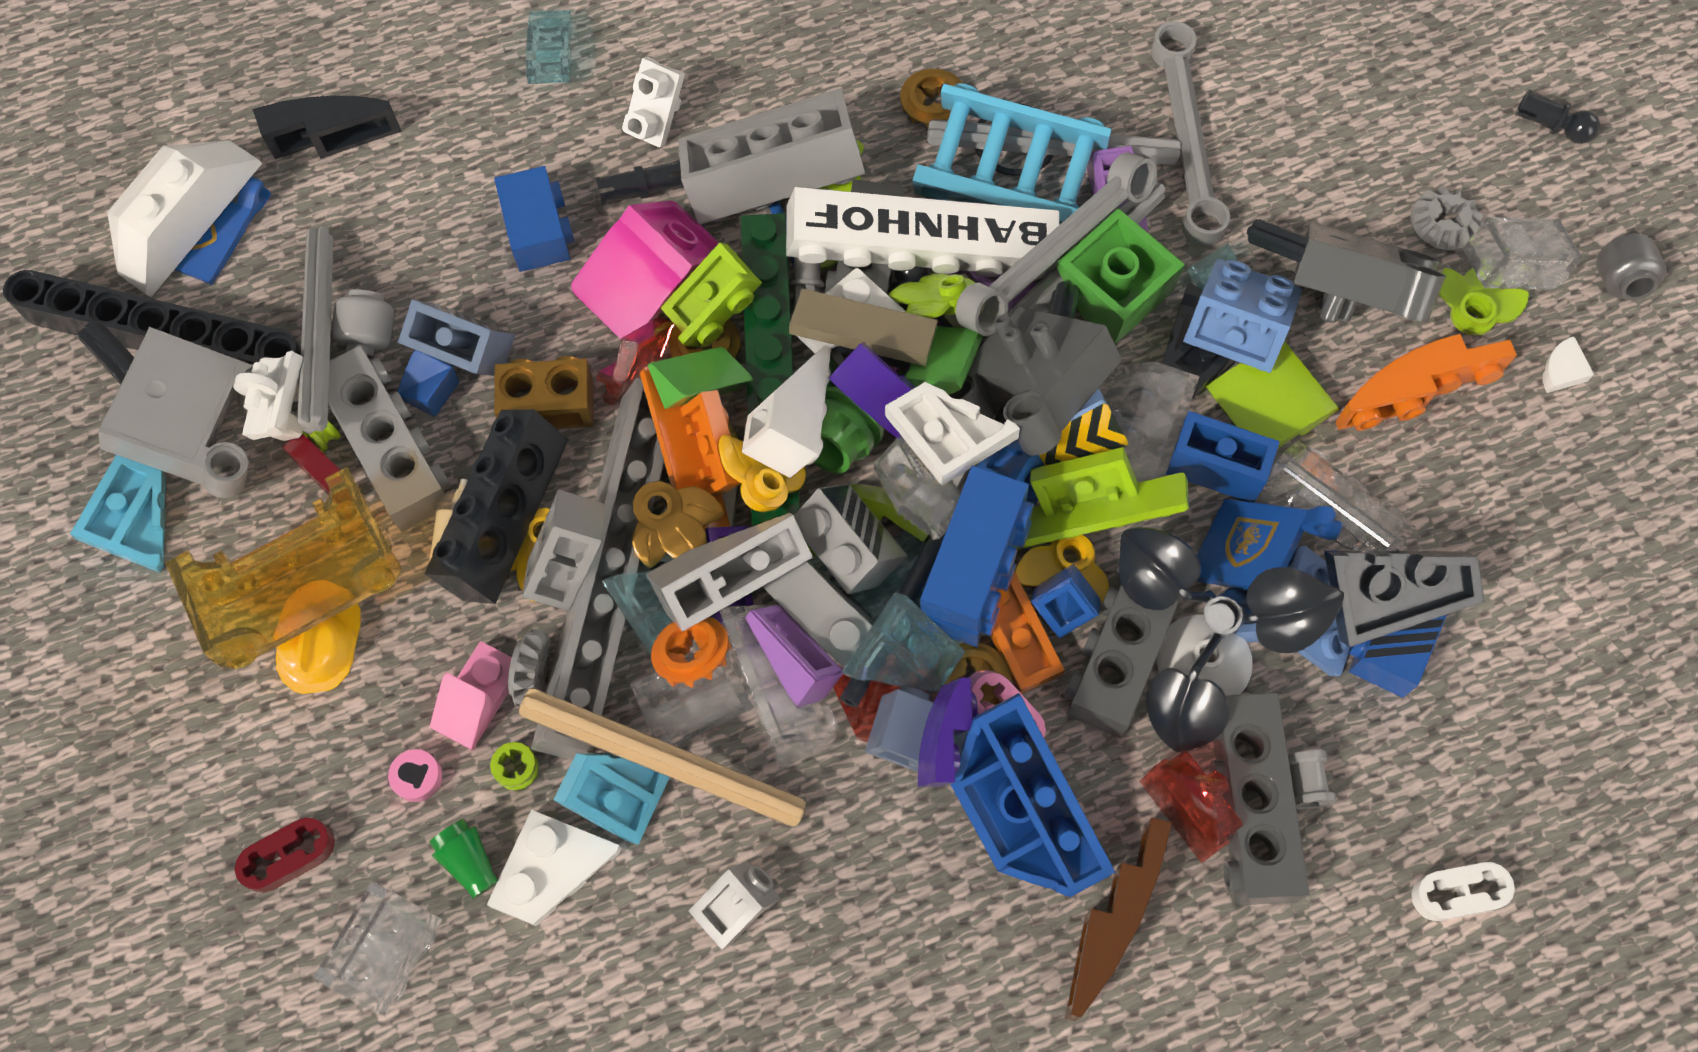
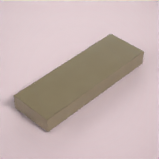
(854, 322)

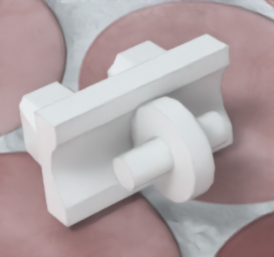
(653, 102)
(270, 397)

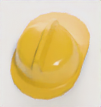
(320, 655)

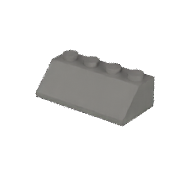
(768, 156)

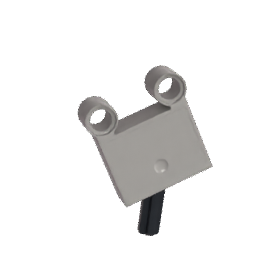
(171, 406)

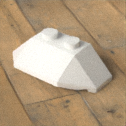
(173, 207)

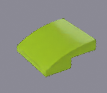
(1275, 402)

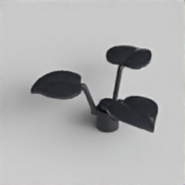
(1285, 603)

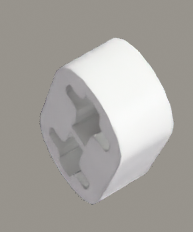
(1465, 902)

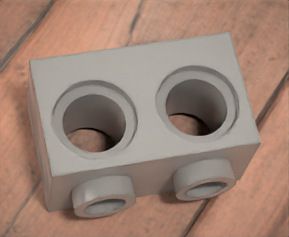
(564, 550)

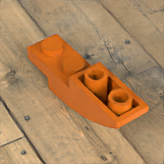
(1416, 377)

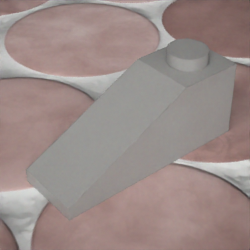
(727, 569)
(821, 610)

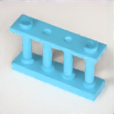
(963, 100)

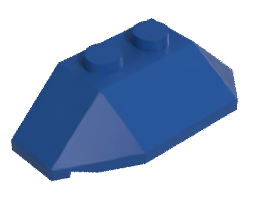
(1025, 803)

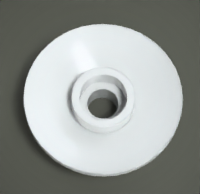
(1182, 648)

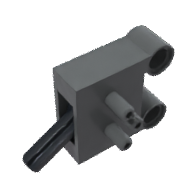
(1354, 270)
(1040, 369)

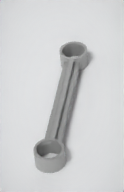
(1189, 133)
(1129, 179)

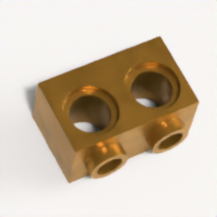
(545, 382)

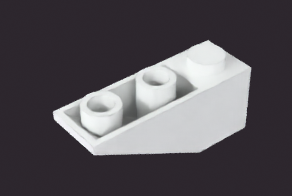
(788, 423)

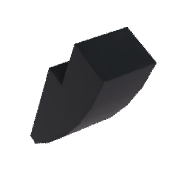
(325, 123)

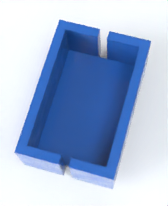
(977, 555)

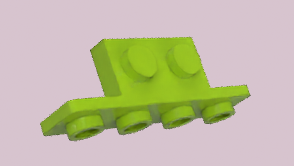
(1099, 495)

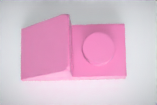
(473, 698)

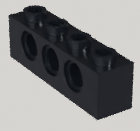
(497, 506)

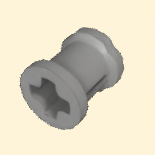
(1310, 779)

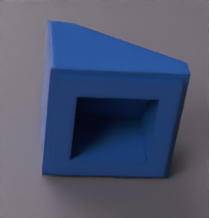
(427, 383)
(1066, 601)

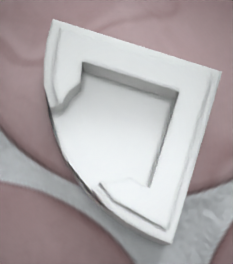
(1566, 367)

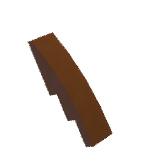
(1110, 932)

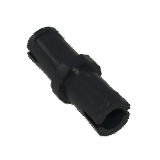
(640, 182)

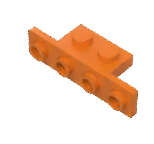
(691, 442)

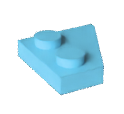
(127, 514)
(612, 793)

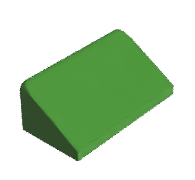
(948, 359)
(687, 375)

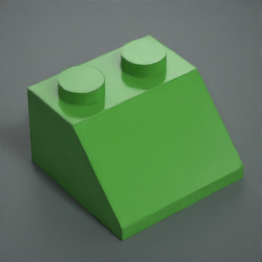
(1119, 274)

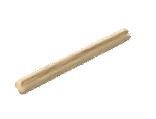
(661, 757)

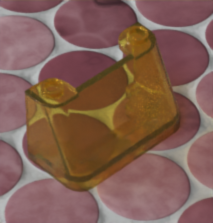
(290, 582)

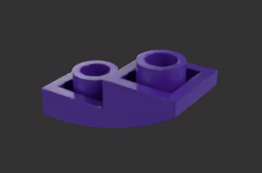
(870, 384)
(948, 717)

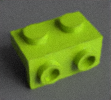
(711, 296)

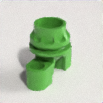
(846, 431)

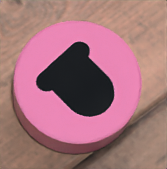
(415, 775)

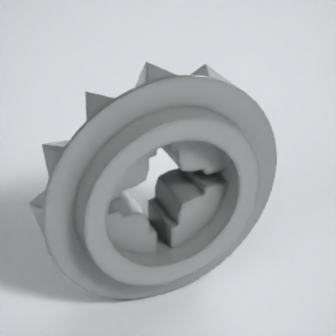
(1445, 233)
(528, 664)

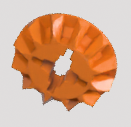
(673, 644)

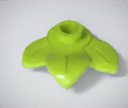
(931, 295)
(1491, 305)

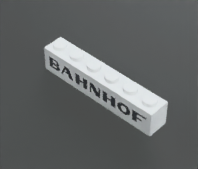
(912, 232)

